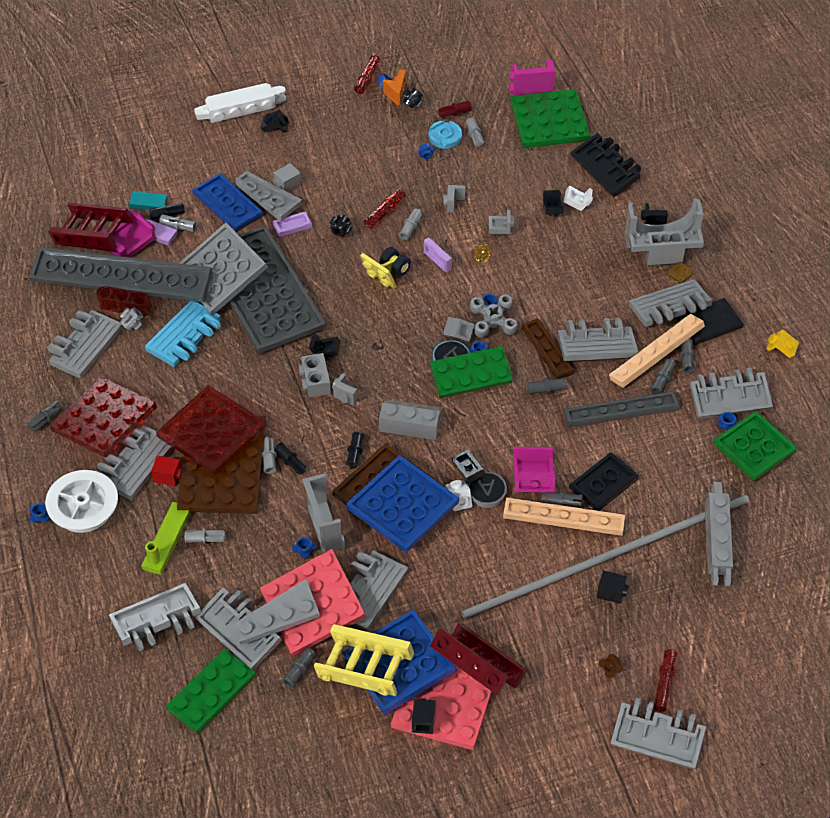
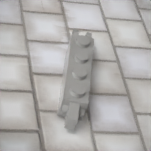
(718, 534)

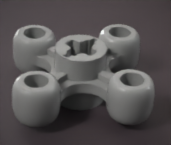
(493, 316)

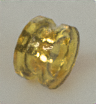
(479, 249)

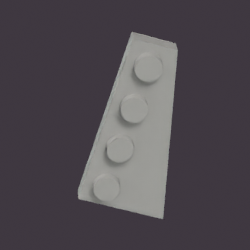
(269, 196)
(281, 613)

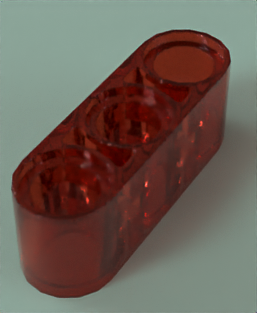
(119, 299)

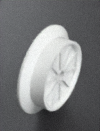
(81, 500)

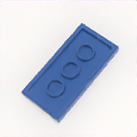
(227, 202)

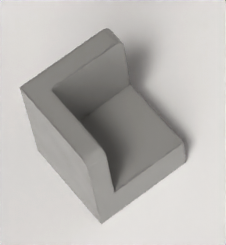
(458, 328)

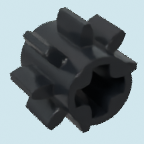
(413, 97)
(340, 225)

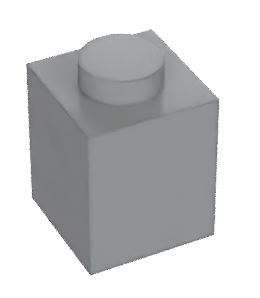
(287, 178)

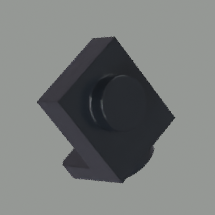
(274, 120)
(552, 202)
(654, 217)
(328, 346)

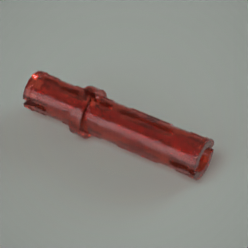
(365, 78)
(389, 204)
(667, 672)

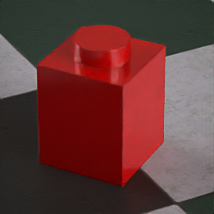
(166, 470)

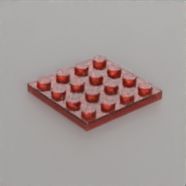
(103, 416)
(211, 429)

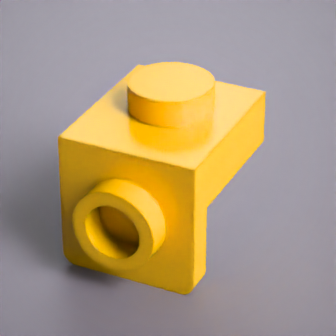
(783, 342)

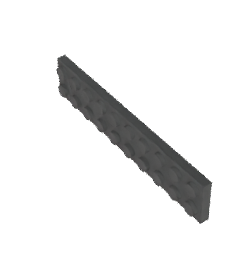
(127, 273)

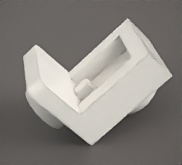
(577, 198)
(462, 491)

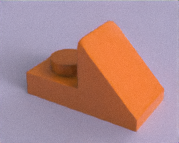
(395, 88)

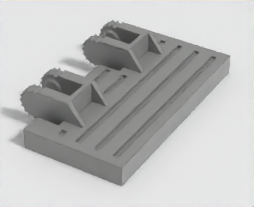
(670, 302)
(594, 344)
(84, 347)
(731, 394)
(135, 466)
(378, 585)
(155, 613)
(219, 620)
(657, 737)

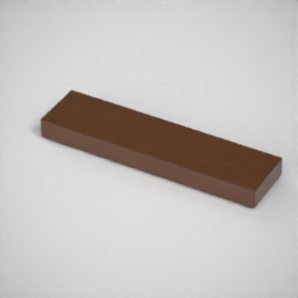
(547, 349)

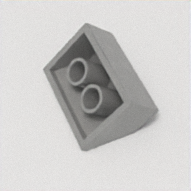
(410, 419)

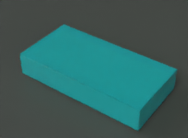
(145, 200)

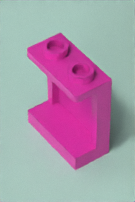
(532, 80)
(133, 237)
(533, 469)

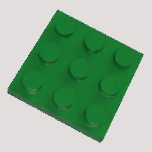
(755, 446)

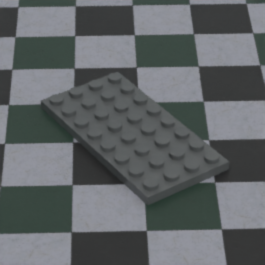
(274, 304)

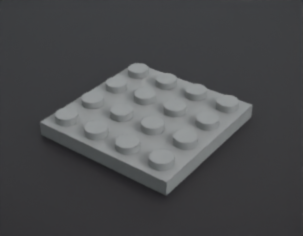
(232, 266)

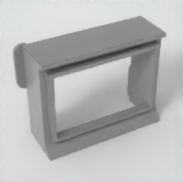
(326, 529)

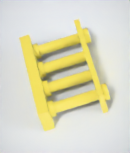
(364, 641)

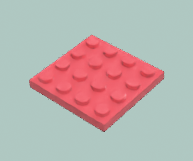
(332, 596)
(459, 710)

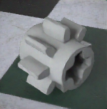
(131, 318)

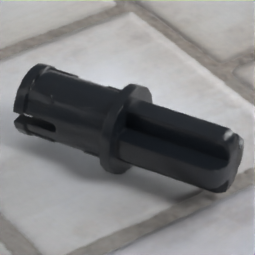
(167, 210)
(355, 449)
(290, 458)

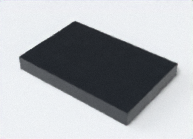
(717, 319)
(604, 481)

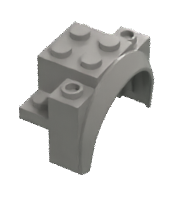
(667, 241)

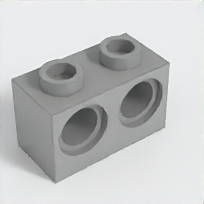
(315, 375)

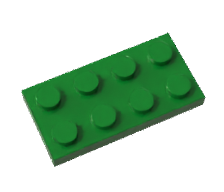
(471, 372)
(211, 691)

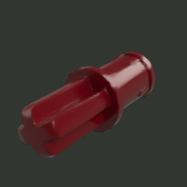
(454, 109)

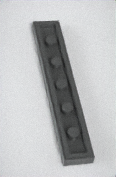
(621, 409)

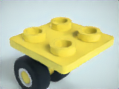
(389, 262)

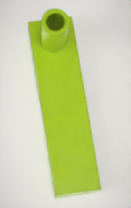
(169, 532)

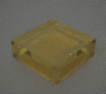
(680, 273)

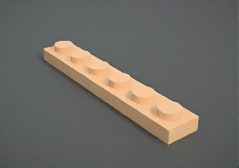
(656, 350)
(564, 516)

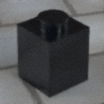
(612, 587)
(423, 716)

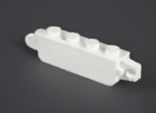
(240, 102)

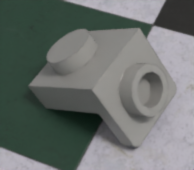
(455, 192)
(501, 224)
(343, 391)

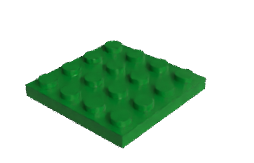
(549, 118)

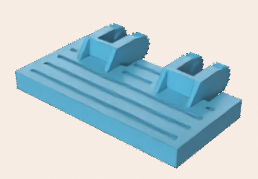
(183, 332)

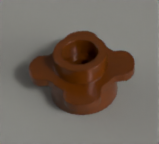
(614, 661)

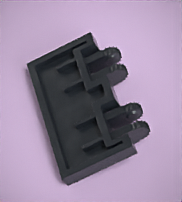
(607, 164)

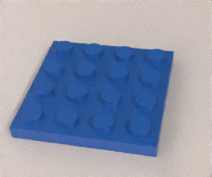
(402, 503)
(412, 675)

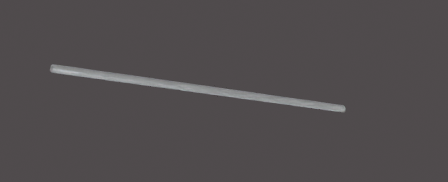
(593, 561)

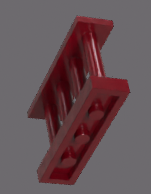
(90, 239)
(478, 658)

